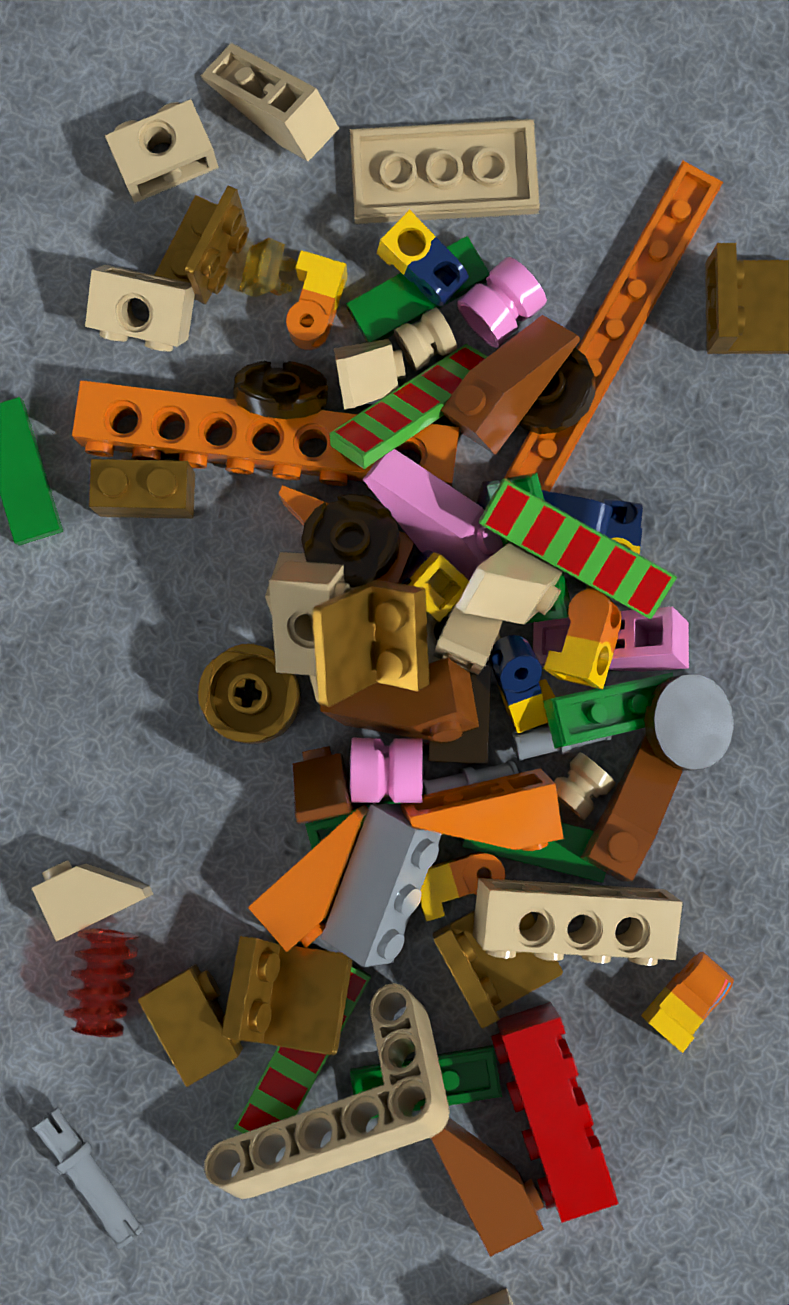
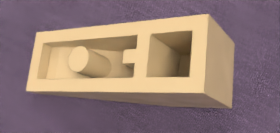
(273, 100)

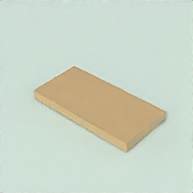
(444, 171)

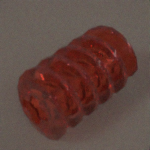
(102, 982)

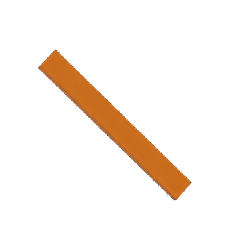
(626, 310)

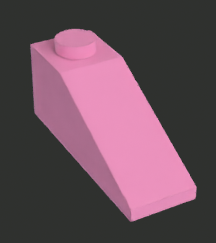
(433, 512)
(641, 642)

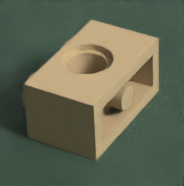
(150, 172)
(111, 307)
(293, 595)

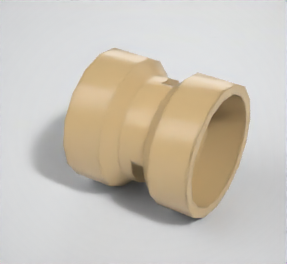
(425, 339)
(584, 782)

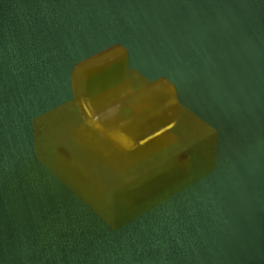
(263, 267)

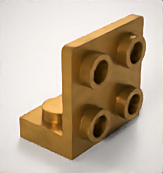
(206, 244)
(746, 304)
(371, 639)
(487, 980)
(287, 996)

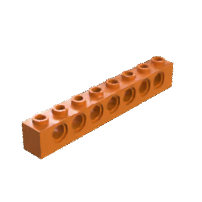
(104, 405)

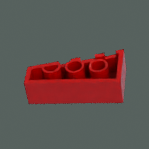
(556, 1111)

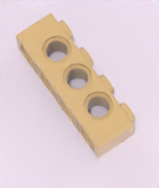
(503, 904)

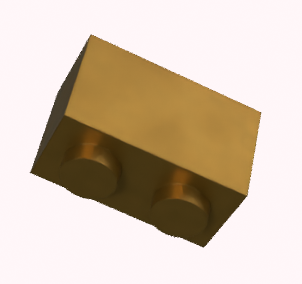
(142, 488)
(190, 1023)

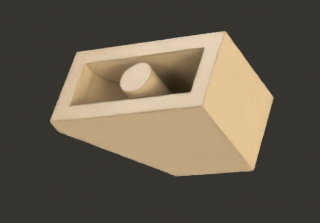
(368, 371)
(511, 586)
(468, 640)
(84, 896)

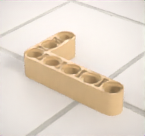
(349, 1116)

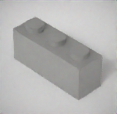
(380, 887)

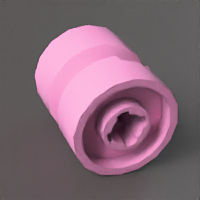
(508, 296)
(386, 770)

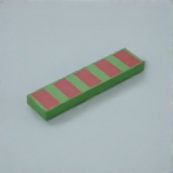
(404, 411)
(577, 548)
(292, 1073)

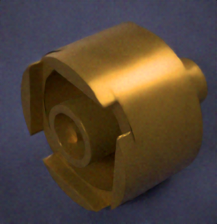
(235, 672)

